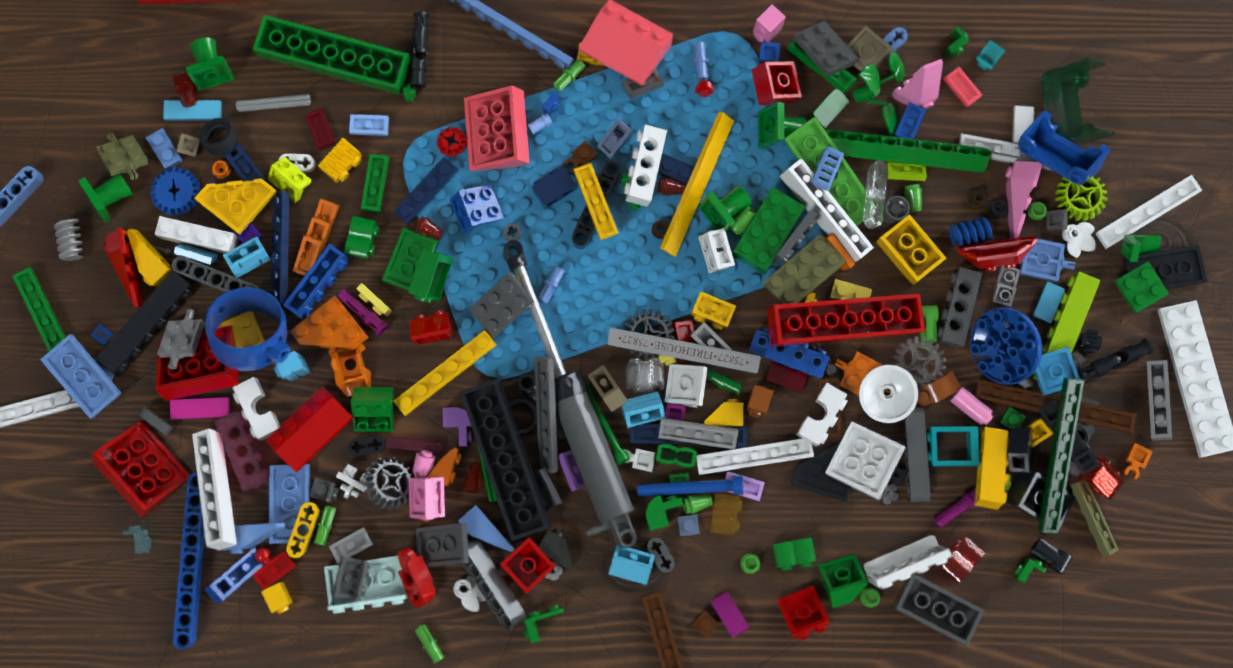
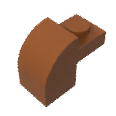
(938, 389)

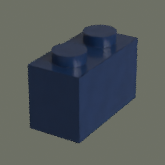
(553, 187)

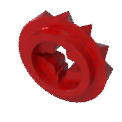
(454, 149)

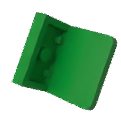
(531, 631)

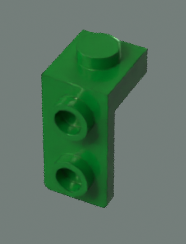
(1139, 244)

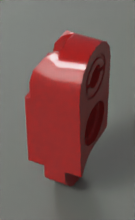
(415, 578)

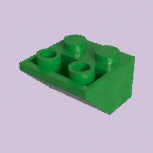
(373, 409)

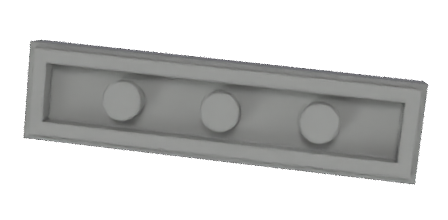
(698, 433)

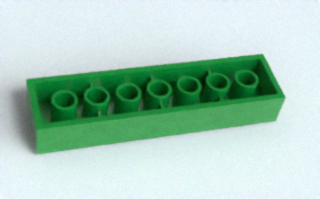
(332, 55)

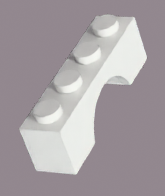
(199, 235)

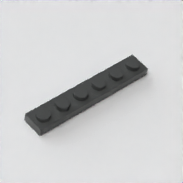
(546, 413)

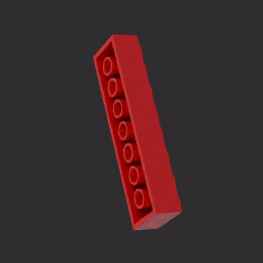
(845, 320)

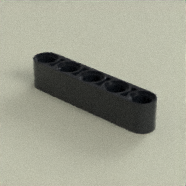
(610, 181)

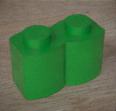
(361, 238)
(681, 457)
(794, 553)

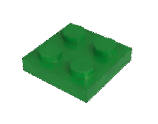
(1141, 287)

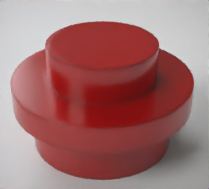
(704, 88)

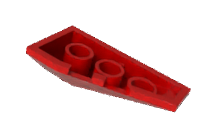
(124, 262)

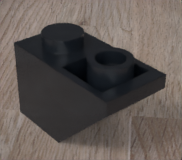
(1020, 449)

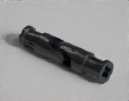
(420, 36)
(1103, 365)

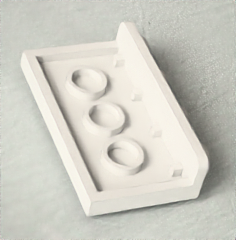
(905, 561)

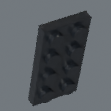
(1174, 267)

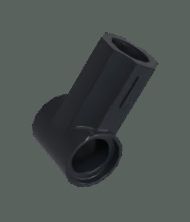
(1055, 558)

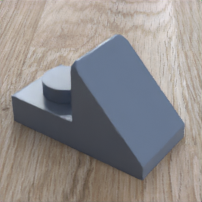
(615, 138)

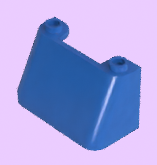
(1060, 154)

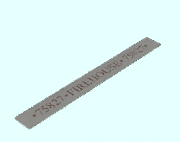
(683, 350)

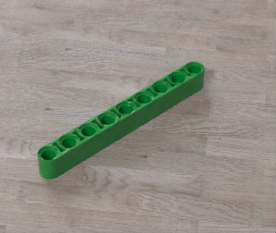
(911, 151)

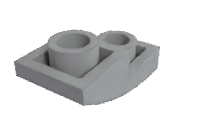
(1005, 285)

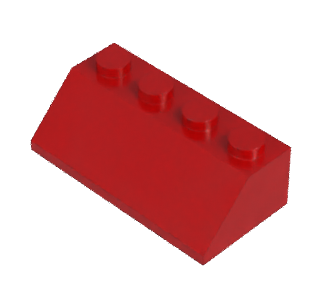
(309, 429)

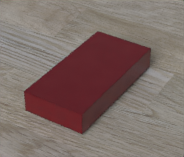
(320, 129)
(786, 377)

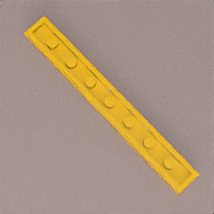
(697, 184)

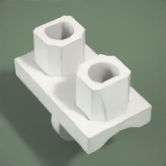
(347, 475)

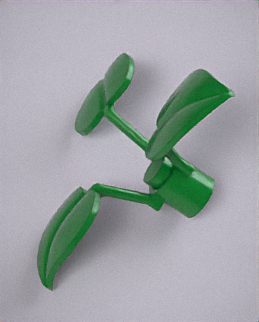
(871, 77)

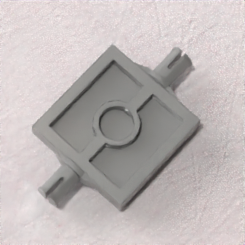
(181, 338)

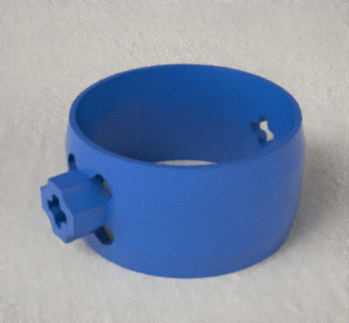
(253, 357)

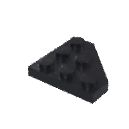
(812, 477)

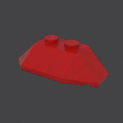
(998, 253)

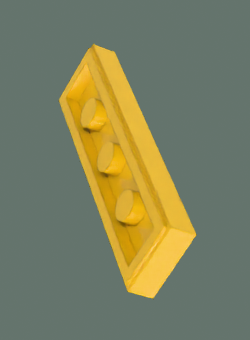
(595, 201)

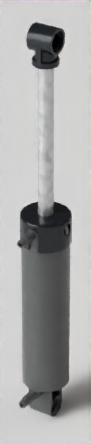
(580, 425)

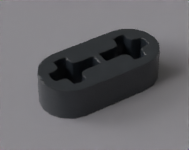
(368, 450)

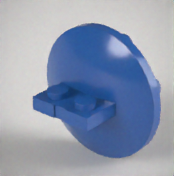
(1007, 345)

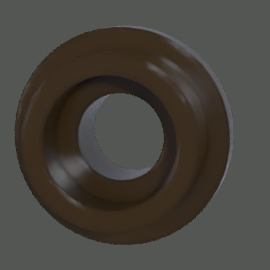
(660, 223)

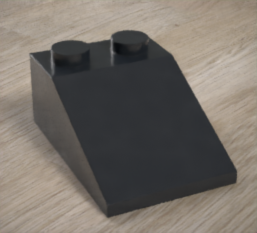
(1028, 495)

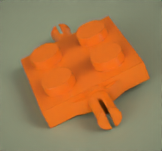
(856, 371)

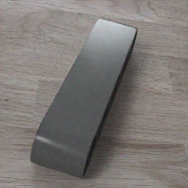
(209, 276)
(916, 456)
(493, 586)

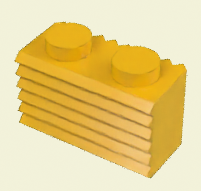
(340, 161)

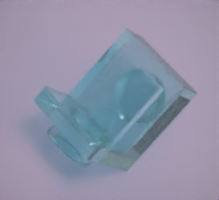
(141, 538)

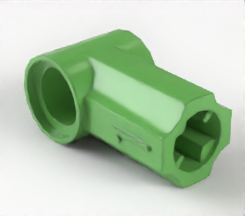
(930, 317)

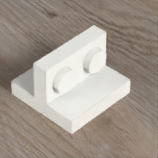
(686, 385)

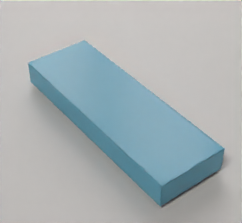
(201, 111)

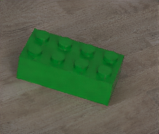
(768, 231)

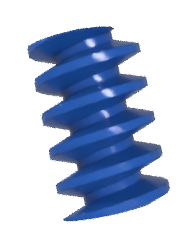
(970, 230)

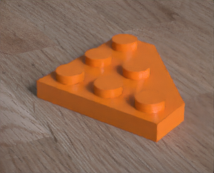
(330, 328)

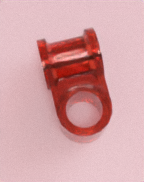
(185, 89)

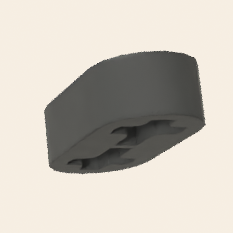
(156, 421)
(665, 552)

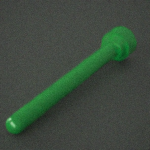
(620, 455)

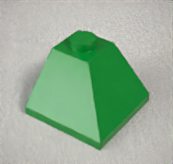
(842, 580)

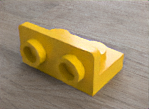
(713, 311)

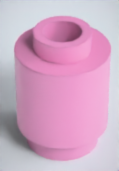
(423, 464)

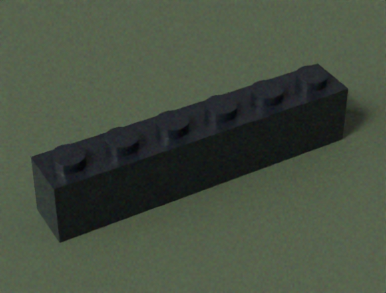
(145, 323)

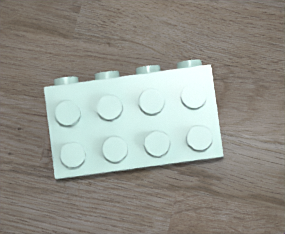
(380, 586)

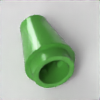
(914, 196)
(743, 220)
(696, 503)

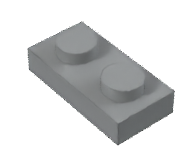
(351, 544)

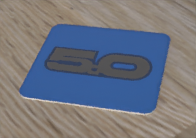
(101, 334)

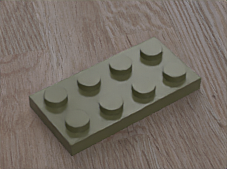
(804, 271)

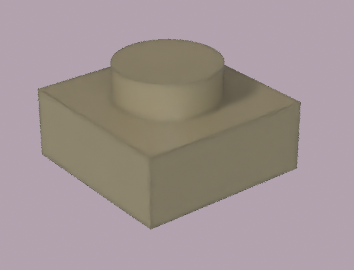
(187, 145)

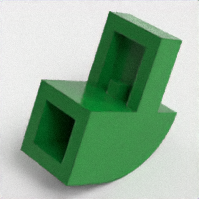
(655, 511)

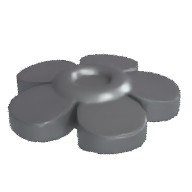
(889, 493)

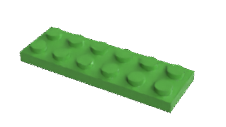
(808, 143)

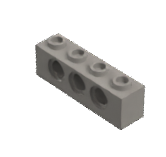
(1159, 400)

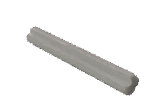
(273, 102)

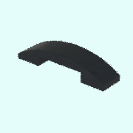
(1081, 454)

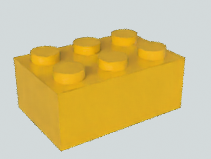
(911, 249)

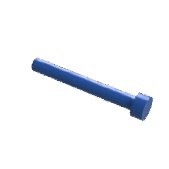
(734, 484)

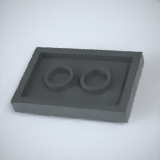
(826, 48)
(796, 238)
(502, 305)
(443, 544)

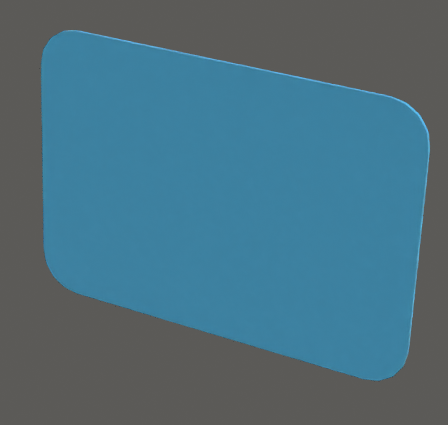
(629, 269)

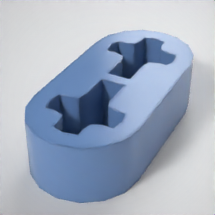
(890, 37)

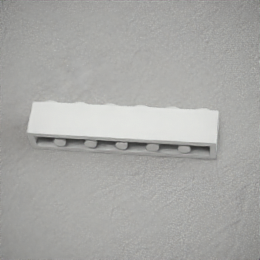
(829, 213)
(214, 490)

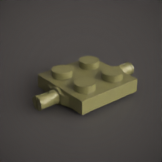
(122, 155)

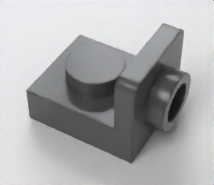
(324, 490)

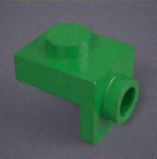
(957, 47)
(1023, 570)

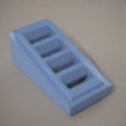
(832, 157)

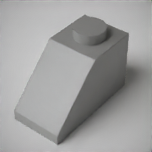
(706, 336)

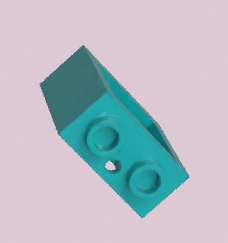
(972, 445)

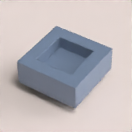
(688, 525)

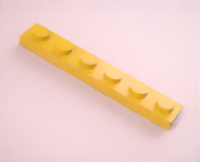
(445, 373)

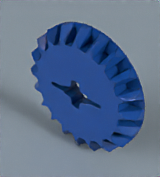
(184, 198)

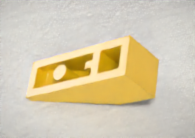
(149, 261)

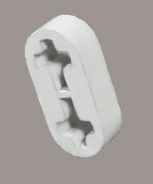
(301, 158)

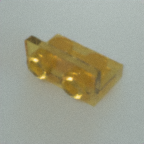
(725, 514)

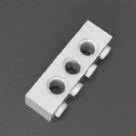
(655, 138)

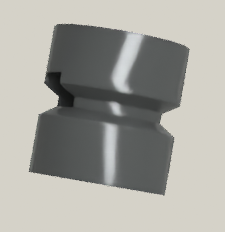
(895, 210)

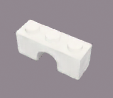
(248, 394)
(831, 400)

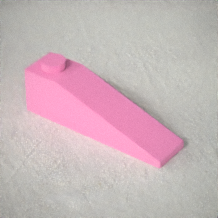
(922, 87)
(1020, 182)

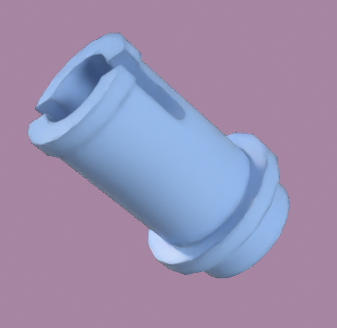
(540, 123)

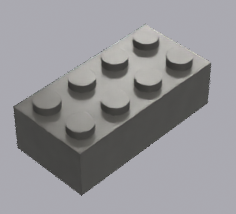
(938, 609)

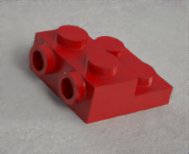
(803, 613)

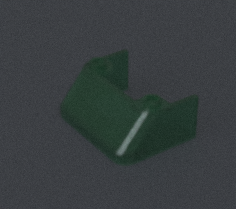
(1063, 102)

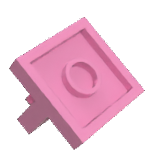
(426, 498)

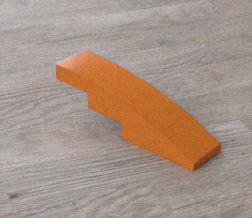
(316, 236)

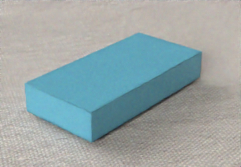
(196, 253)
(1048, 302)

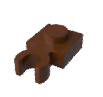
(582, 155)

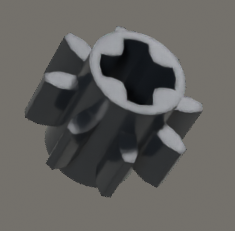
(1090, 341)

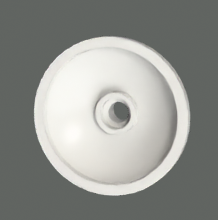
(895, 405)

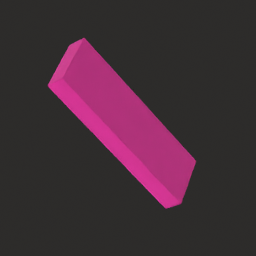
(199, 408)

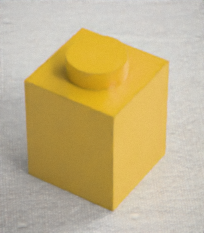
(277, 598)

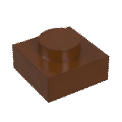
(705, 624)

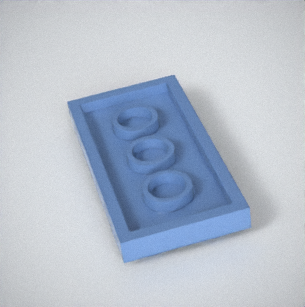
(81, 376)
(286, 496)

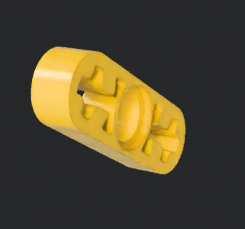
(303, 545)

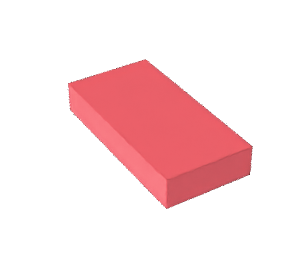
(962, 87)

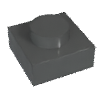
(1057, 220)

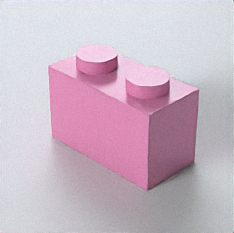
(768, 24)

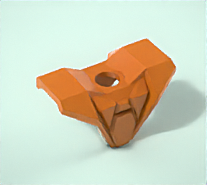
(345, 378)

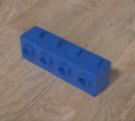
(316, 281)
(793, 356)

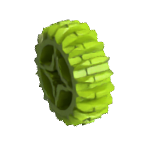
(1084, 202)

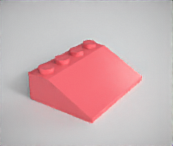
(626, 42)
(496, 129)

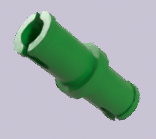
(723, 381)

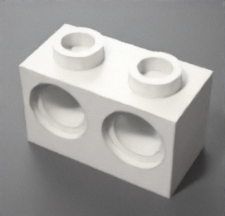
(716, 250)

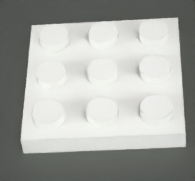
(865, 460)

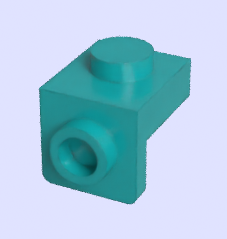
(989, 55)

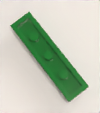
(842, 80)

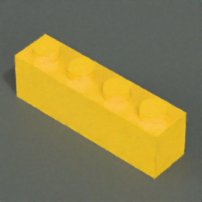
(992, 468)

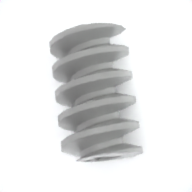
(67, 240)

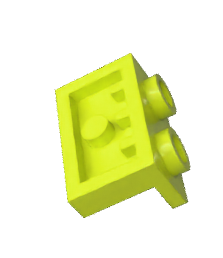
(288, 178)

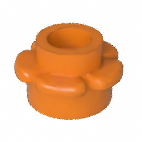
(216, 169)

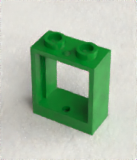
(430, 276)

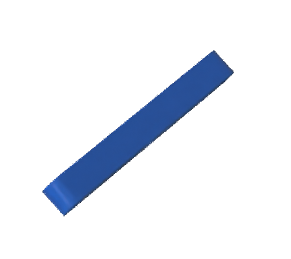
(186, 569)

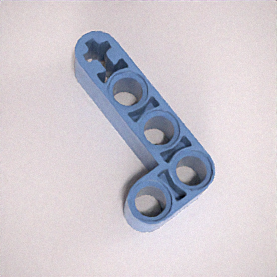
(15, 200)

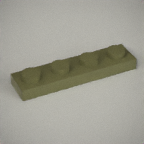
(1094, 517)

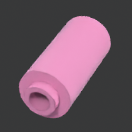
(972, 406)

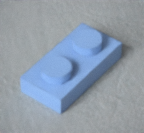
(369, 125)

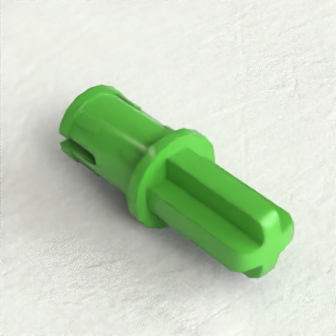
(569, 75)
(324, 525)
(429, 643)

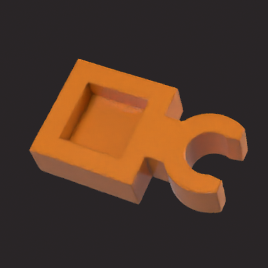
(1138, 458)

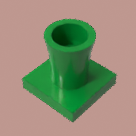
(209, 68)
(774, 126)
(106, 194)
(721, 211)

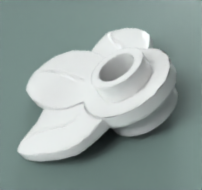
(1082, 238)
(470, 598)

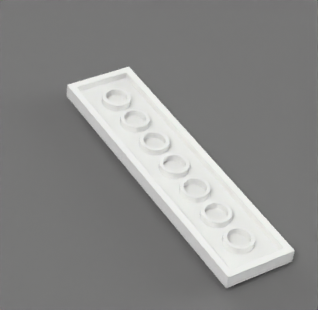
(1197, 378)

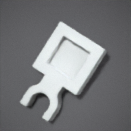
(642, 459)

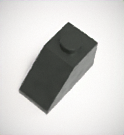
(556, 548)

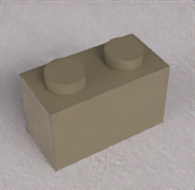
(607, 388)

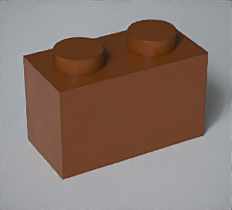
(758, 401)

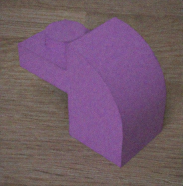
(457, 418)

